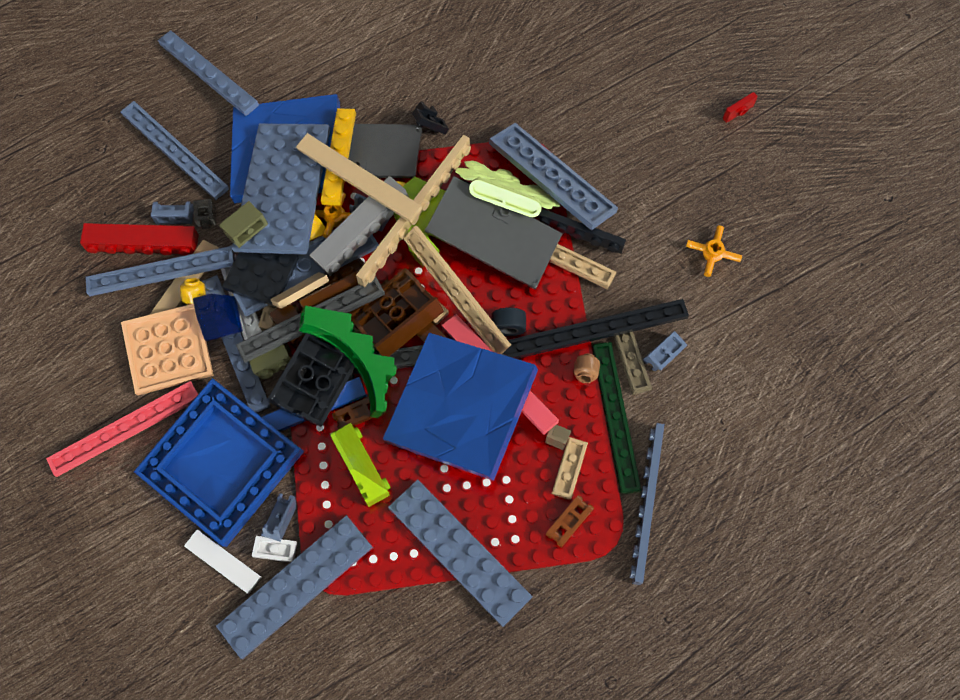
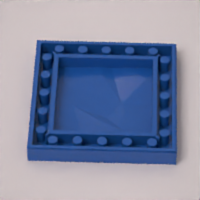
(296, 111)
(461, 405)
(218, 462)

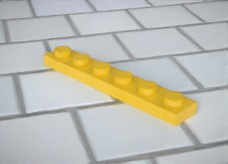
(341, 143)

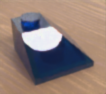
(217, 315)

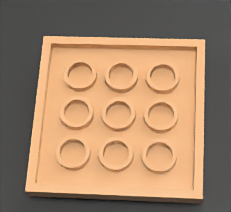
(166, 349)

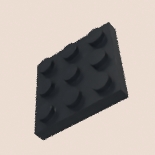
(260, 275)

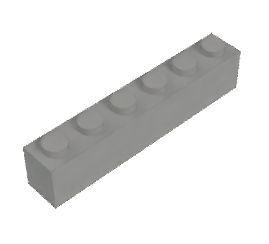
(353, 232)

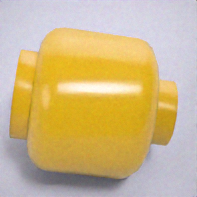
(191, 289)

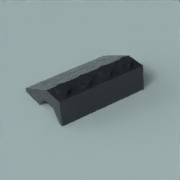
(312, 380)

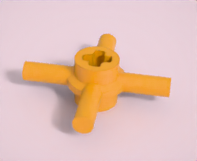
(333, 216)
(712, 256)

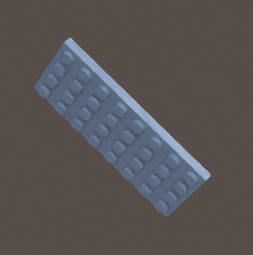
(283, 188)

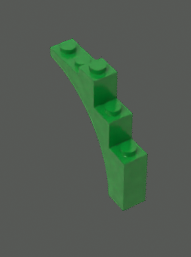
(359, 348)

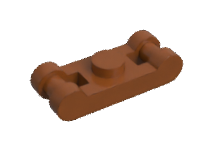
(569, 521)

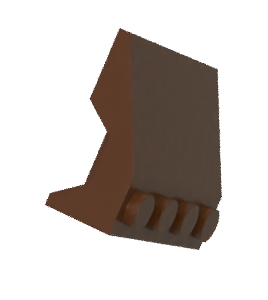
(397, 314)

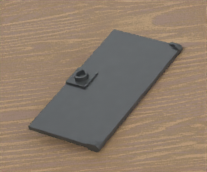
(386, 149)
(494, 234)

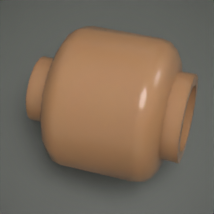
(586, 368)

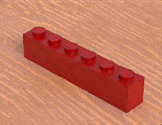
(139, 239)

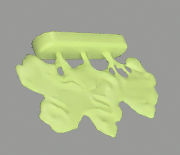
(505, 190)

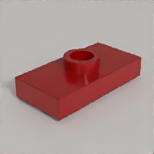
(740, 107)

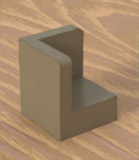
(558, 437)

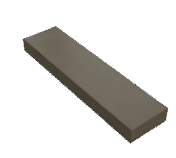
(633, 363)

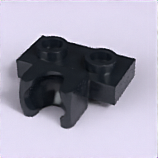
(428, 118)

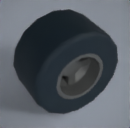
(510, 321)

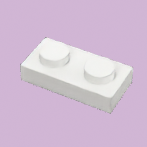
(274, 550)

